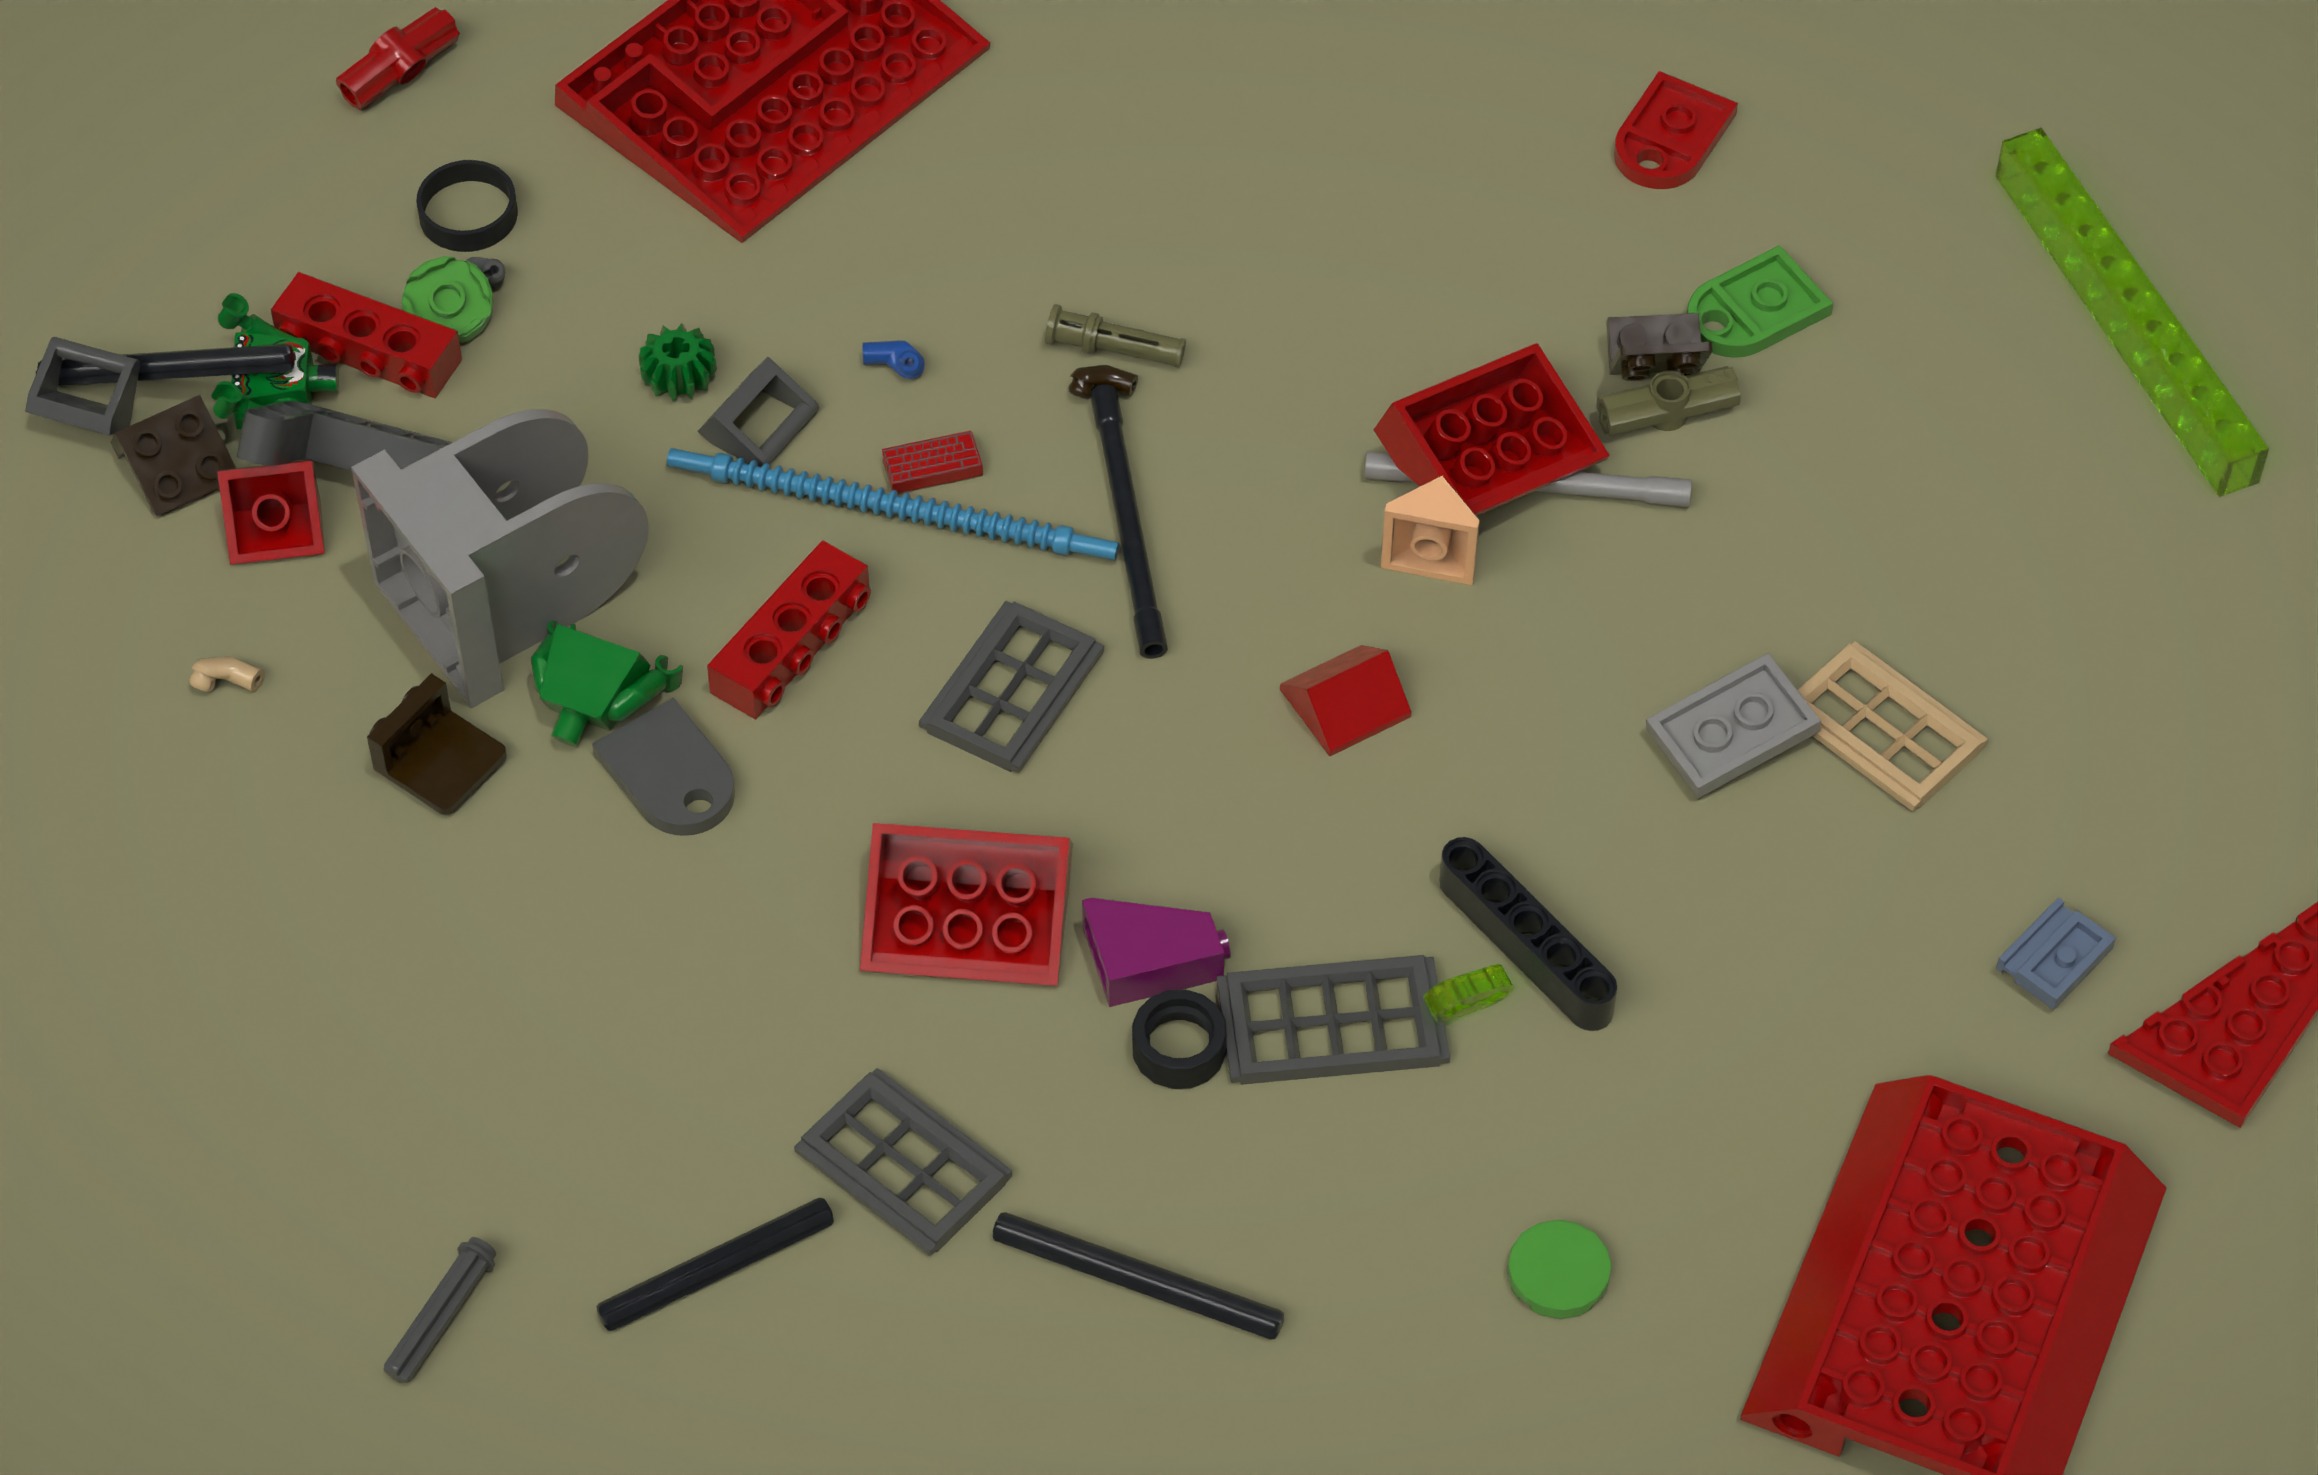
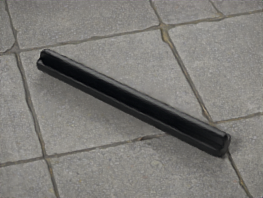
(714, 1264)

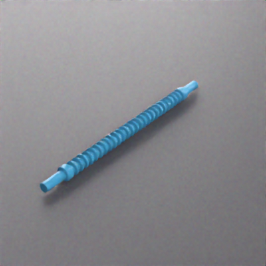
(723, 468)

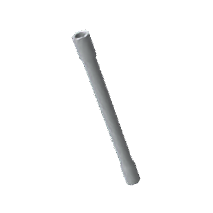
(1649, 489)

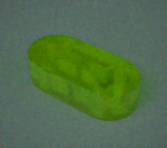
(1468, 993)

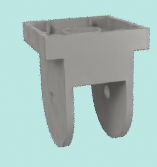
(480, 565)

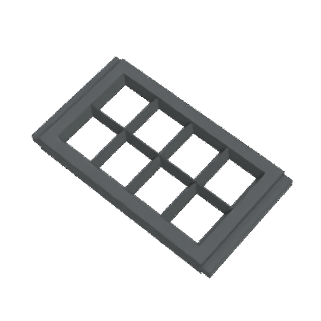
(1240, 1046)

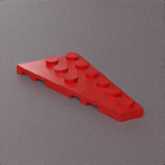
(2233, 1026)

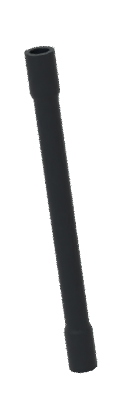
(1147, 617)

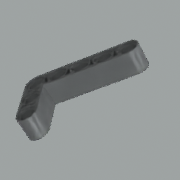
(300, 430)

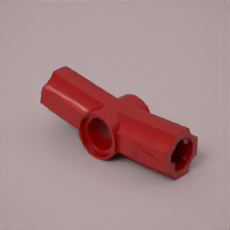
(397, 57)

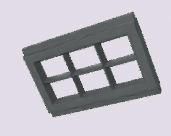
(1046, 709)
(877, 1197)

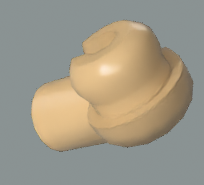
(226, 668)

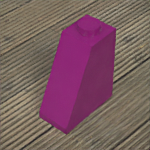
(1151, 948)

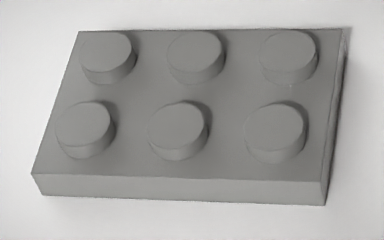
(1733, 725)

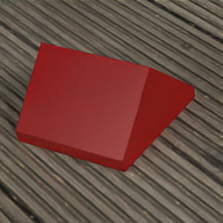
(271, 512)
(1349, 697)

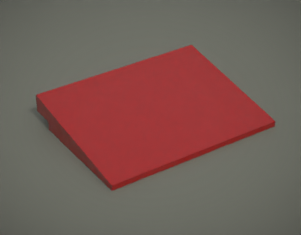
(762, 97)

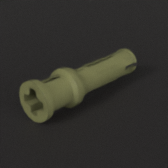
(1093, 333)

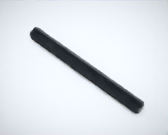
(188, 364)
(1138, 1275)

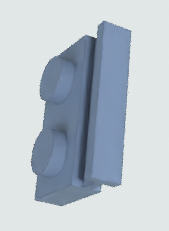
(2056, 953)

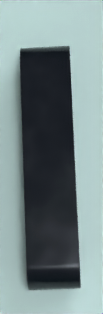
(1533, 953)

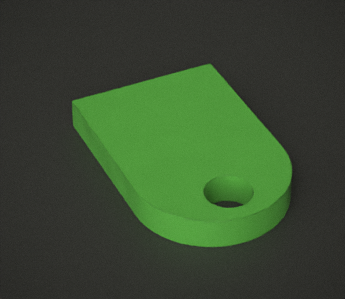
(1758, 304)

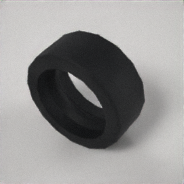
(1173, 1006)

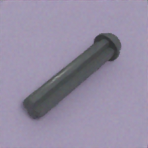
(473, 1260)

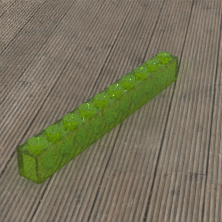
(2131, 313)

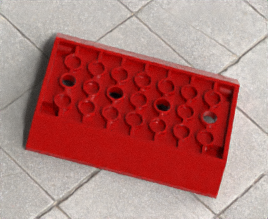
(1895, 1253)

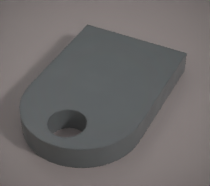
(665, 766)

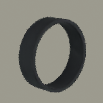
(468, 239)

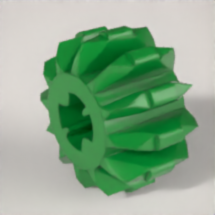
(677, 362)

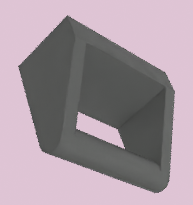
(776, 383)
(62, 407)

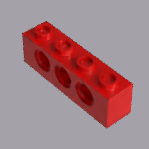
(368, 335)
(765, 653)

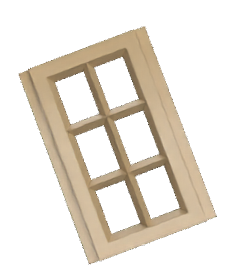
(1909, 697)

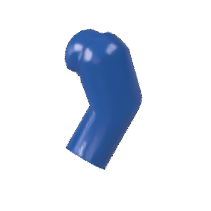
(897, 355)

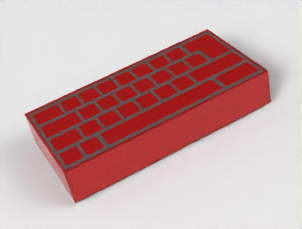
(932, 462)

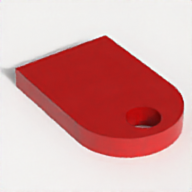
(1674, 128)

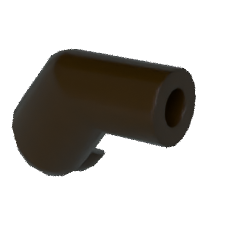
(1086, 377)

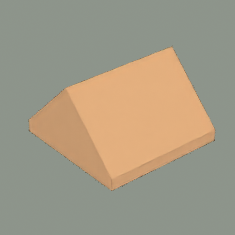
(1431, 534)

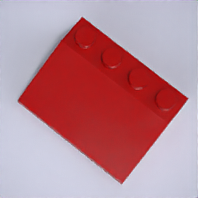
(1492, 431)
(966, 904)

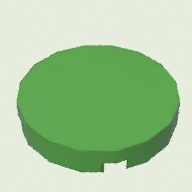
(450, 295)
(1559, 1268)

